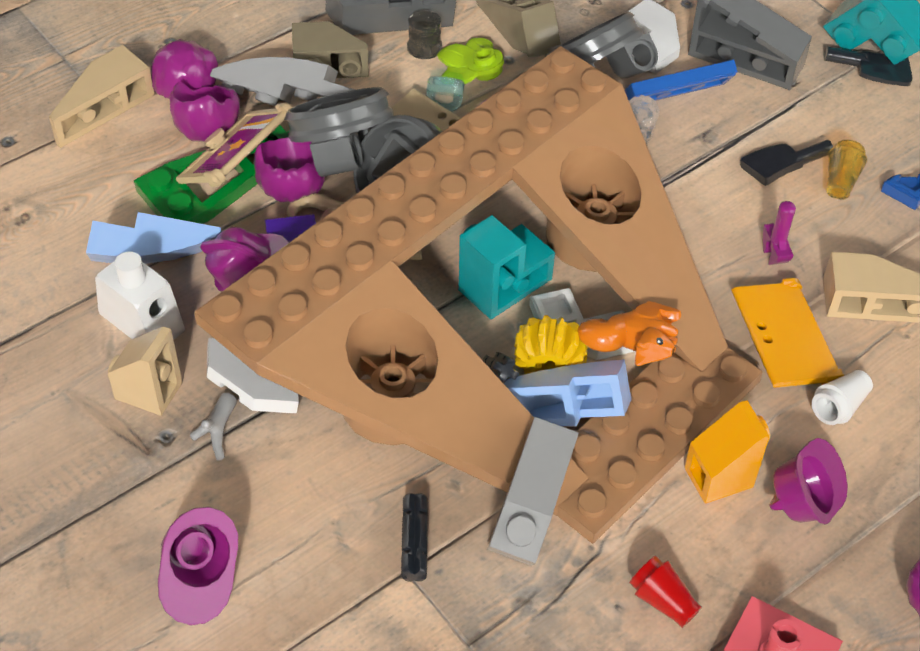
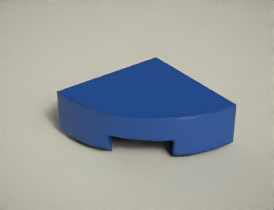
(903, 190)

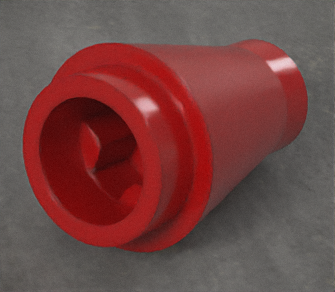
(665, 591)

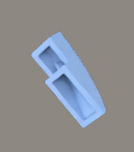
(152, 238)
(574, 391)

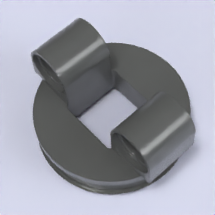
(617, 41)
(338, 127)
(390, 144)

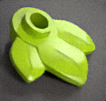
(472, 61)

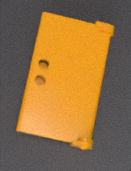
(790, 337)

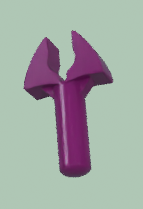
(776, 235)

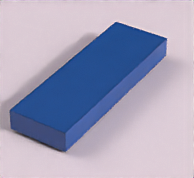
(683, 81)

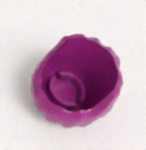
(183, 63)
(203, 110)
(286, 170)

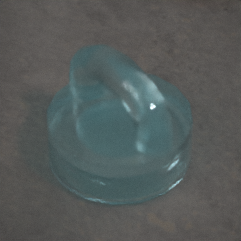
(446, 87)

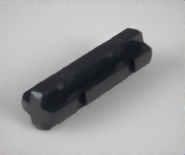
(501, 366)
(414, 537)

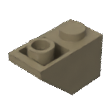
(330, 46)

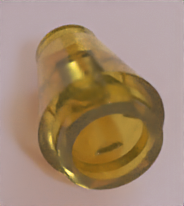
(844, 168)

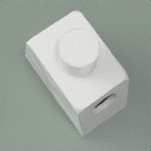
(131, 291)

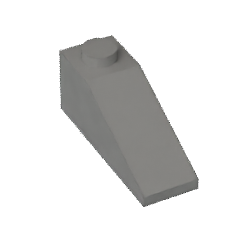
(533, 492)

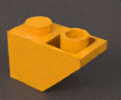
(728, 453)

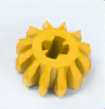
(548, 345)

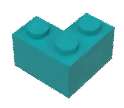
(890, 24)
(501, 265)

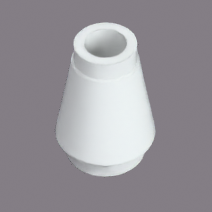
(841, 397)

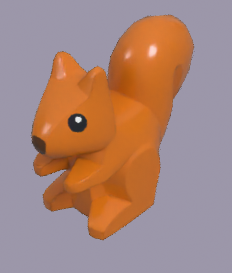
(643, 330)

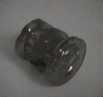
(424, 34)

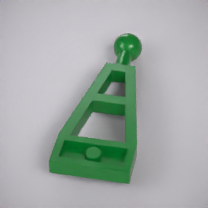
(179, 202)

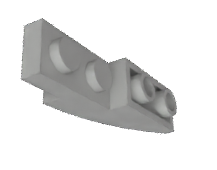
(278, 78)

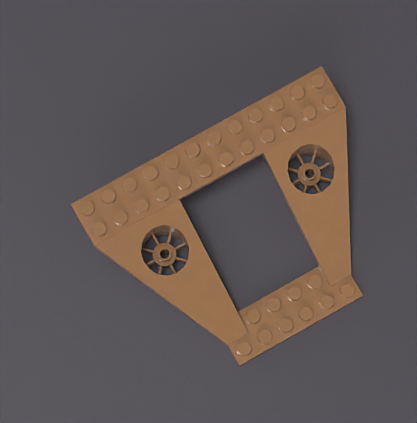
(345, 310)

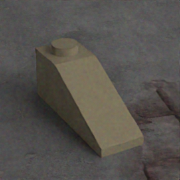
(525, 24)

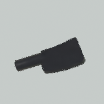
(873, 65)
(778, 160)

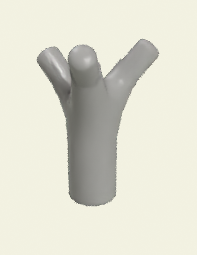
(216, 422)

